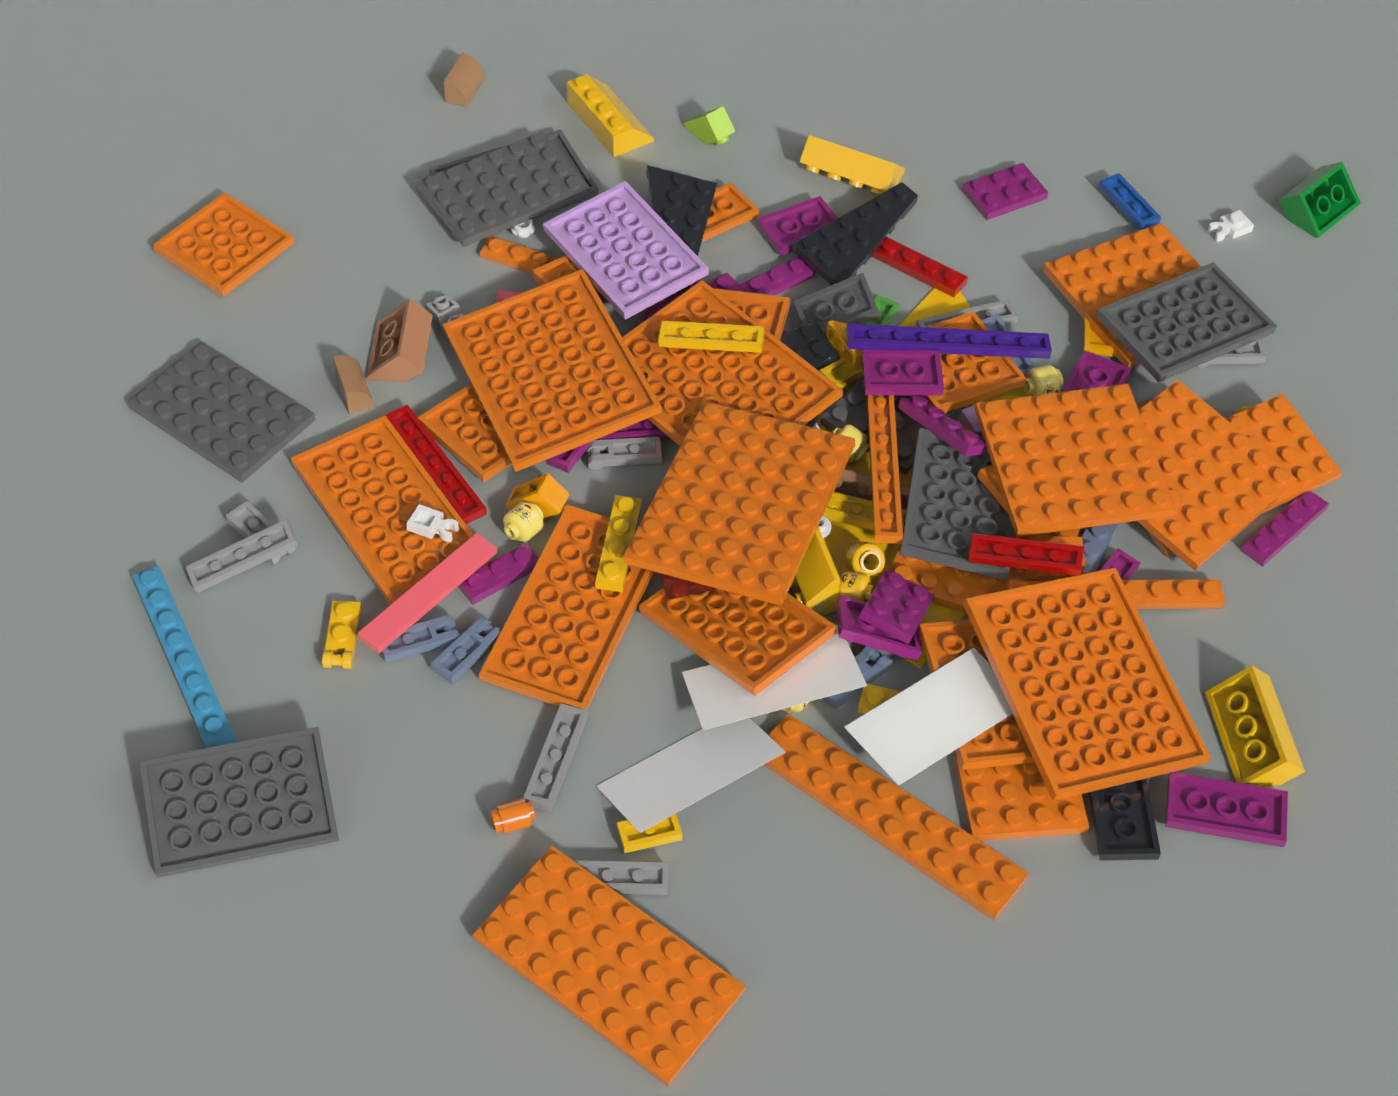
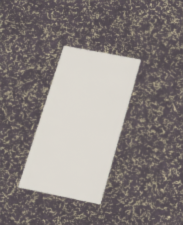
(821, 674)
(932, 717)
(688, 771)

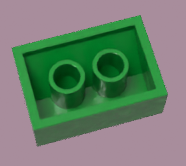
(1321, 199)

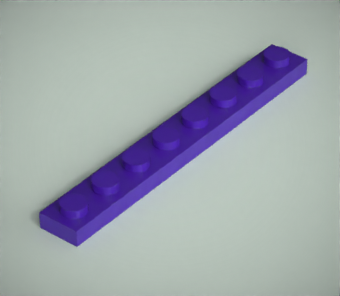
(949, 340)

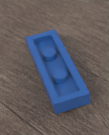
(1129, 202)

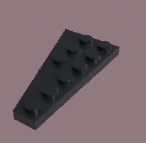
(682, 204)
(853, 238)

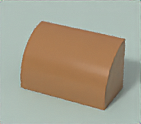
(463, 80)
(352, 384)

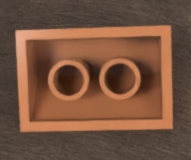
(400, 344)

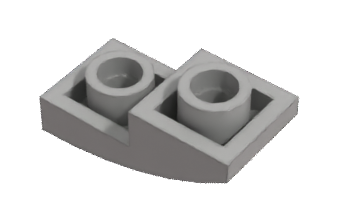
(444, 310)

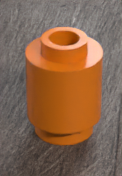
(512, 816)

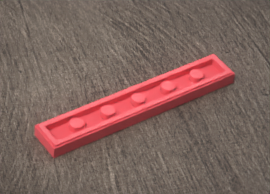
(427, 593)

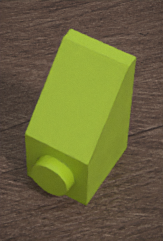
(711, 126)

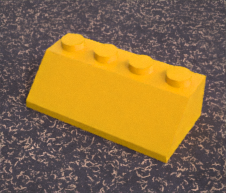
(606, 115)
(850, 164)
(817, 578)
(1254, 729)

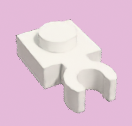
(1232, 224)
(430, 522)

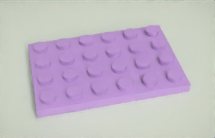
(625, 249)

